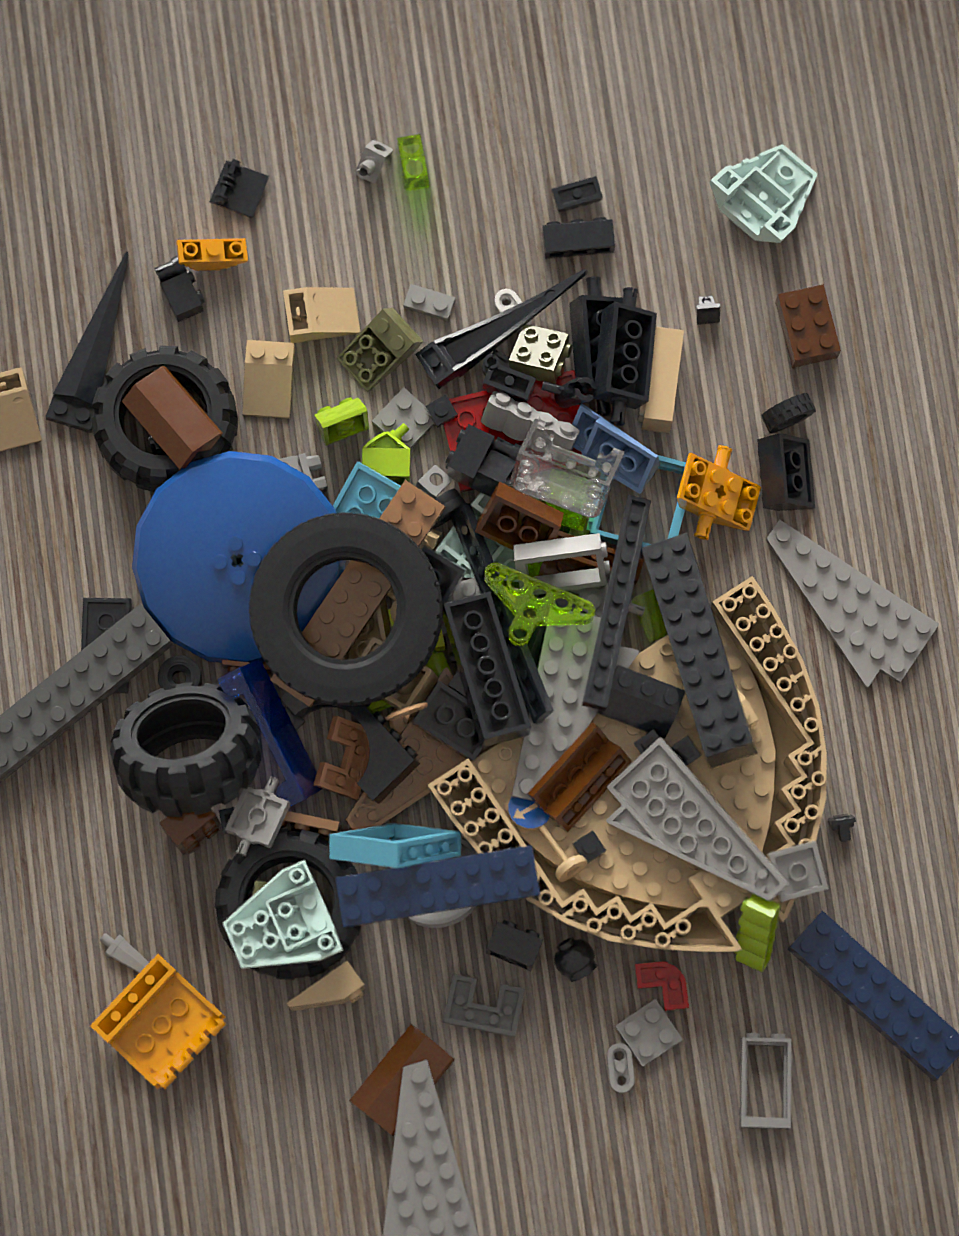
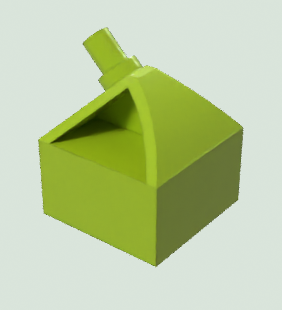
(389, 455)

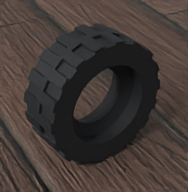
(788, 412)

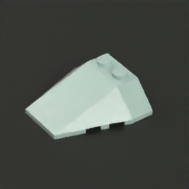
(764, 193)

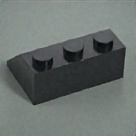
(786, 473)
(643, 701)

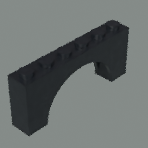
(388, 758)

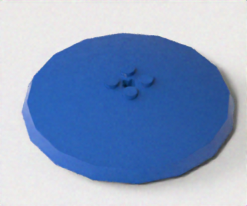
(189, 543)

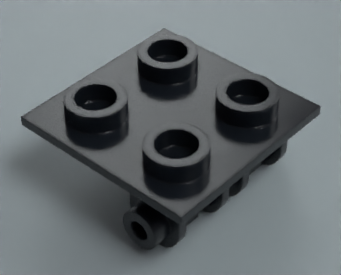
(239, 188)

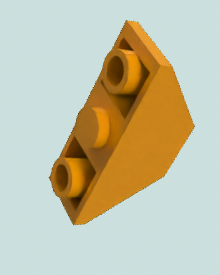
(211, 253)

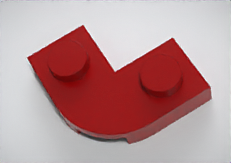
(669, 978)

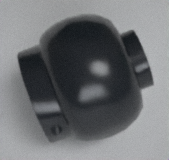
(575, 959)

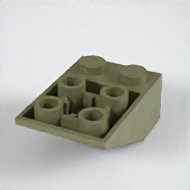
(379, 348)

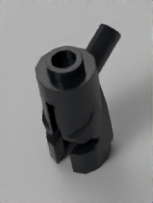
(572, 392)

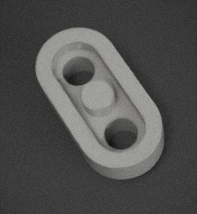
(620, 1068)

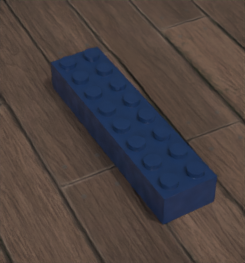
(438, 886)
(877, 995)

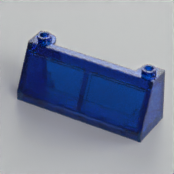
(276, 728)

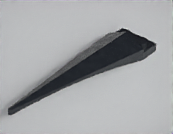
(464, 349)
(87, 367)

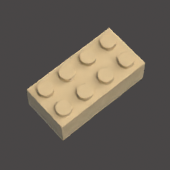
(658, 412)

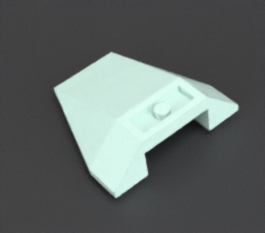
(283, 923)

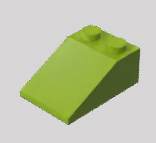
(342, 420)

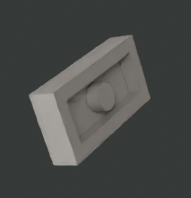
(429, 302)

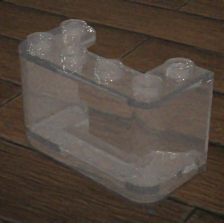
(563, 475)

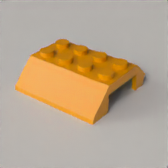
(159, 1022)

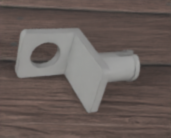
(372, 161)
(427, 487)

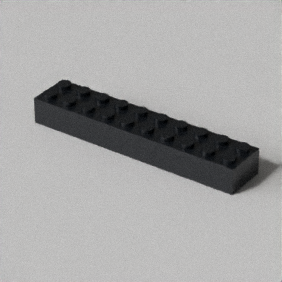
(699, 651)

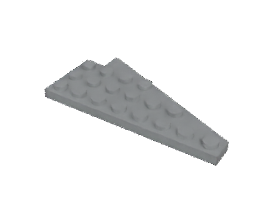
(862, 617)
(564, 672)
(678, 814)
(424, 1180)

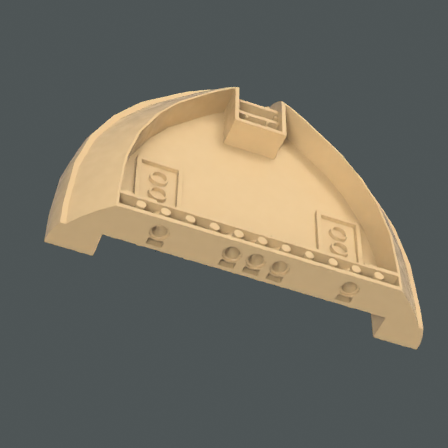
(636, 888)

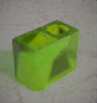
(409, 181)

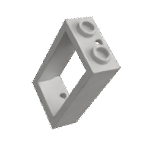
(562, 549)
(755, 1039)

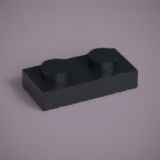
(577, 194)

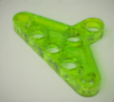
(521, 599)

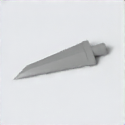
(124, 952)

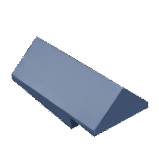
(601, 436)

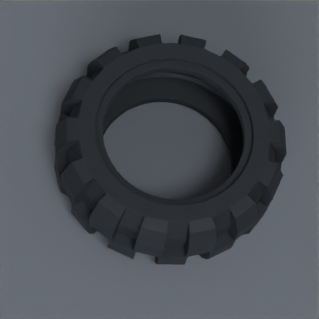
(190, 371)
(193, 781)
(287, 847)

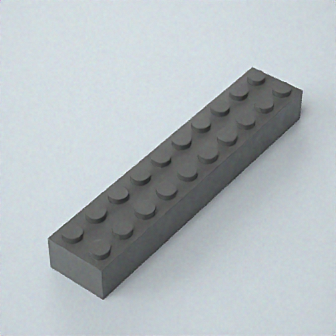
(78, 687)

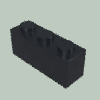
(578, 238)

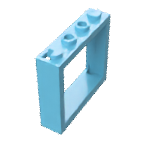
(666, 464)
(407, 846)

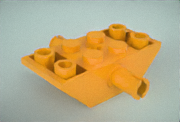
(717, 493)

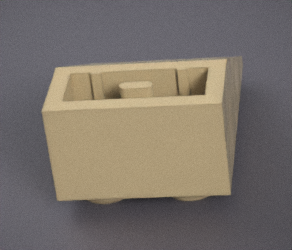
(320, 313)
(17, 412)

